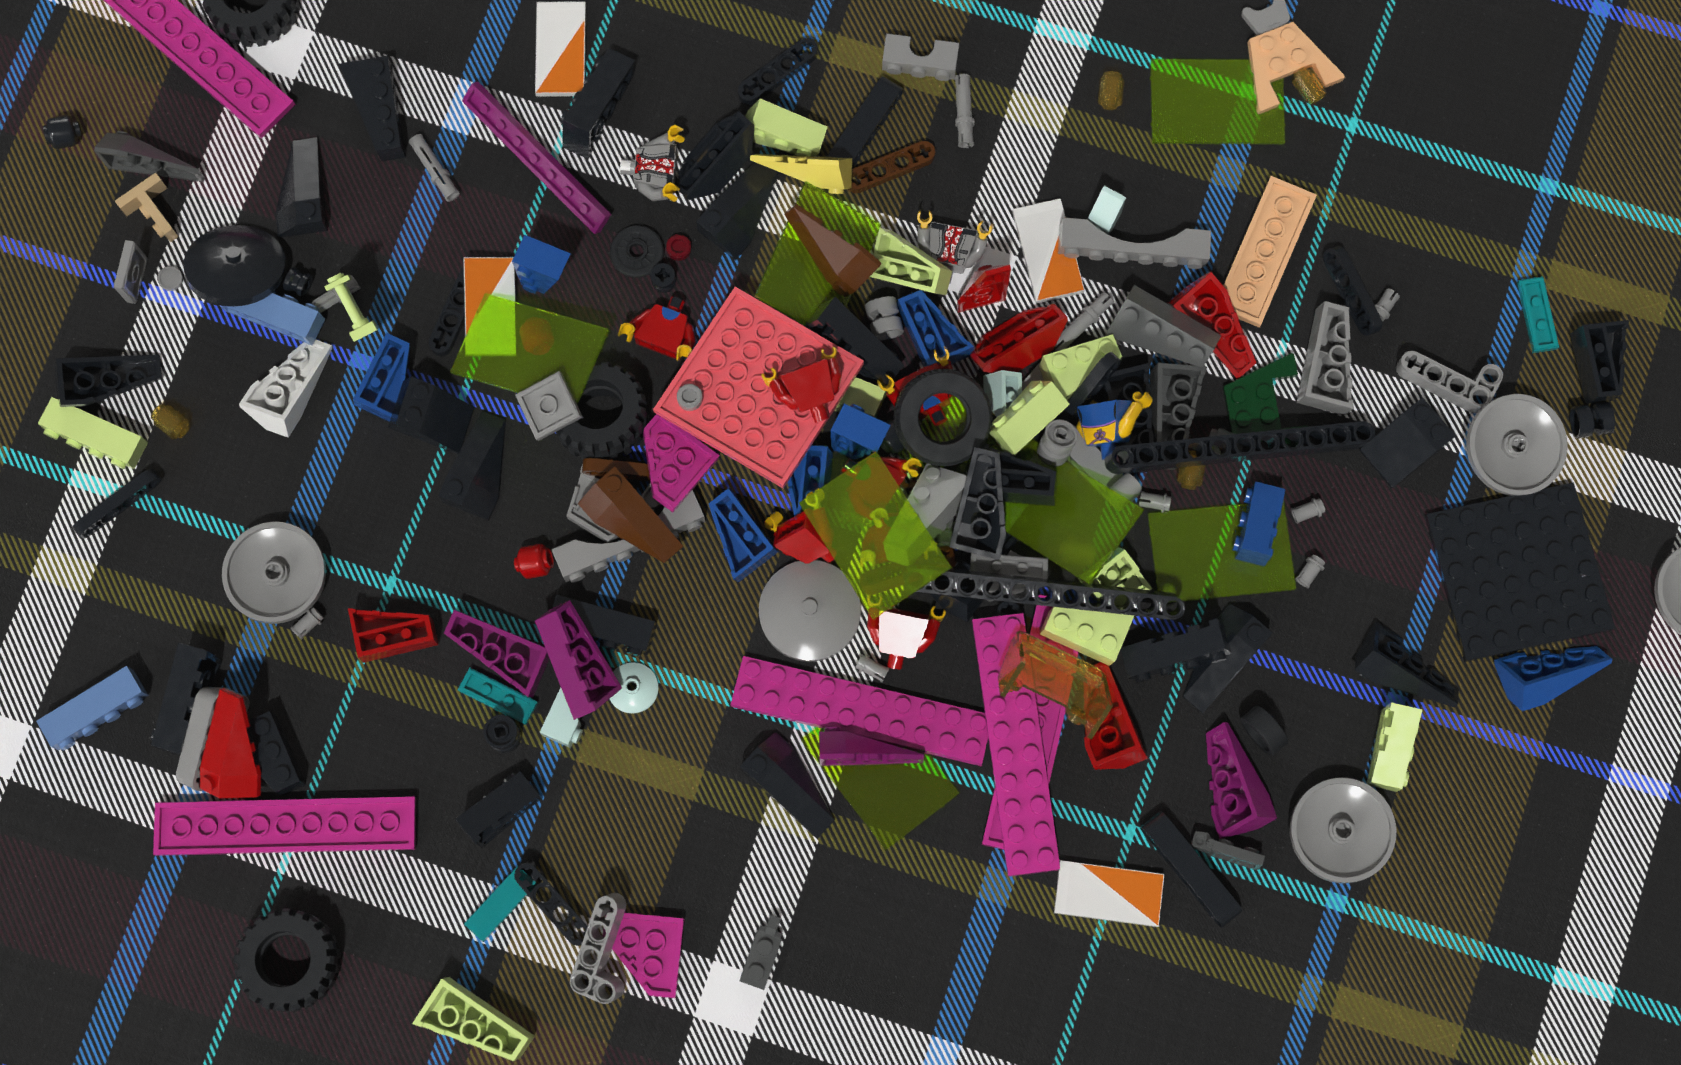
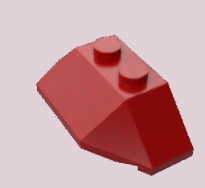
(1020, 340)

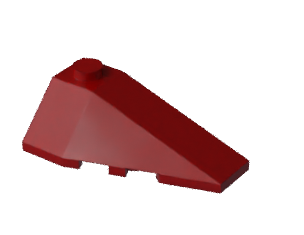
(985, 287)
(1211, 306)
(1116, 741)
(228, 759)

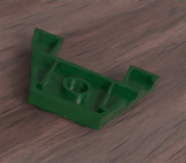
(1252, 398)

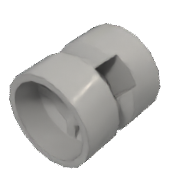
(883, 314)
(1057, 442)

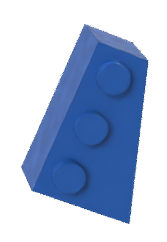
(857, 432)
(1259, 523)
(740, 535)

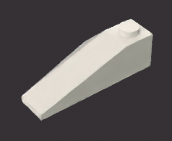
(284, 393)

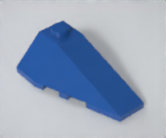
(1540, 678)

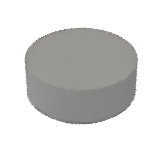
(689, 397)

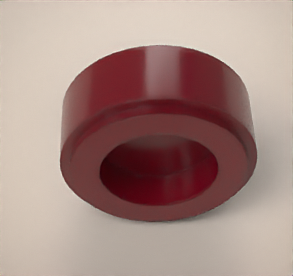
(678, 247)

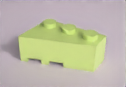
(785, 129)
(908, 264)
(1072, 365)
(1027, 415)
(1088, 632)
(1394, 747)

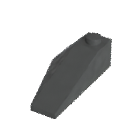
(130, 154)

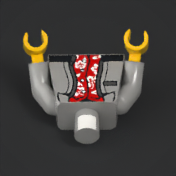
(656, 166)
(952, 245)

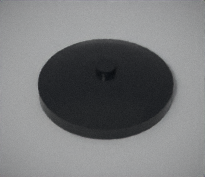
(234, 265)

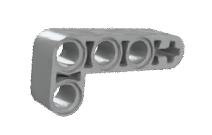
(1447, 376)
(1090, 461)
(196, 736)
(602, 946)

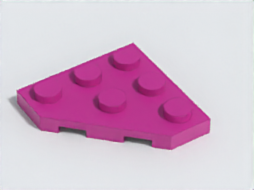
(674, 461)
(651, 951)

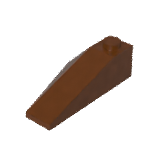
(840, 262)
(622, 511)

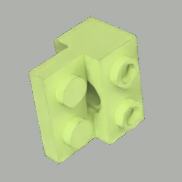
(1117, 568)

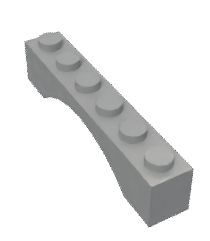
(1082, 238)
(579, 557)

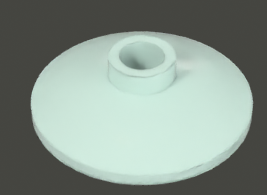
(642, 696)

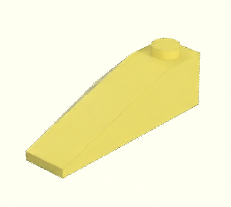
(819, 171)

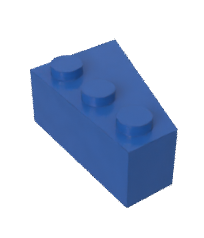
(538, 264)
(931, 330)
(384, 378)
(810, 475)

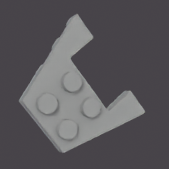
(580, 518)

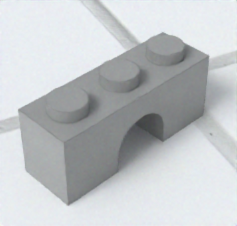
(900, 59)

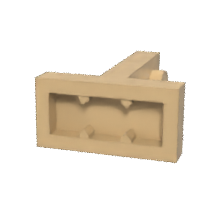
(140, 198)

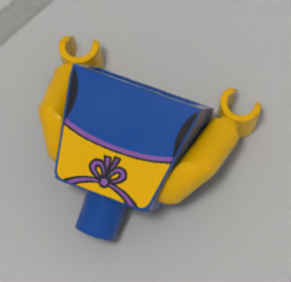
(1110, 421)

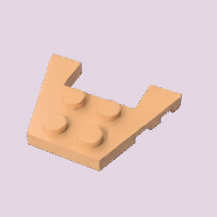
(1283, 54)

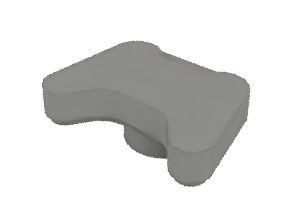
(1268, 18)

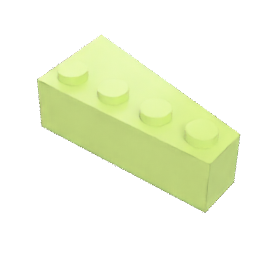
(471, 1020)

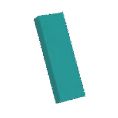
(1538, 314)
(497, 696)
(498, 906)

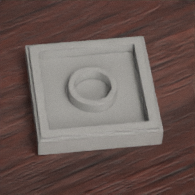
(130, 272)
(548, 406)

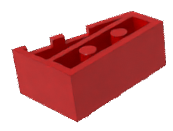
(390, 634)

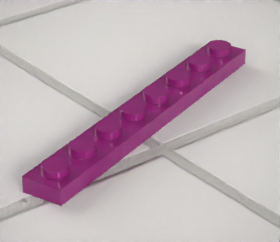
(536, 157)

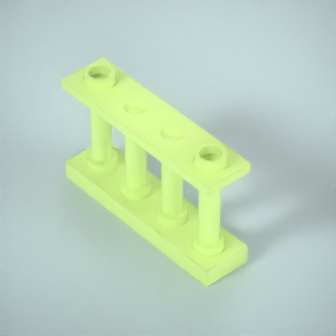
(361, 325)

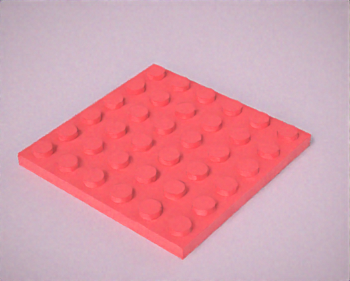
(737, 407)

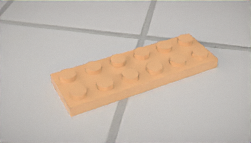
(1267, 249)

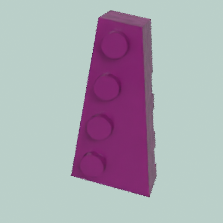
(507, 654)
(576, 660)

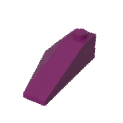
(846, 748)
(1238, 793)

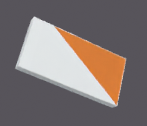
(560, 48)
(1049, 273)
(487, 276)
(1109, 893)

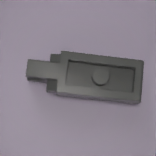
(1227, 851)
(762, 954)

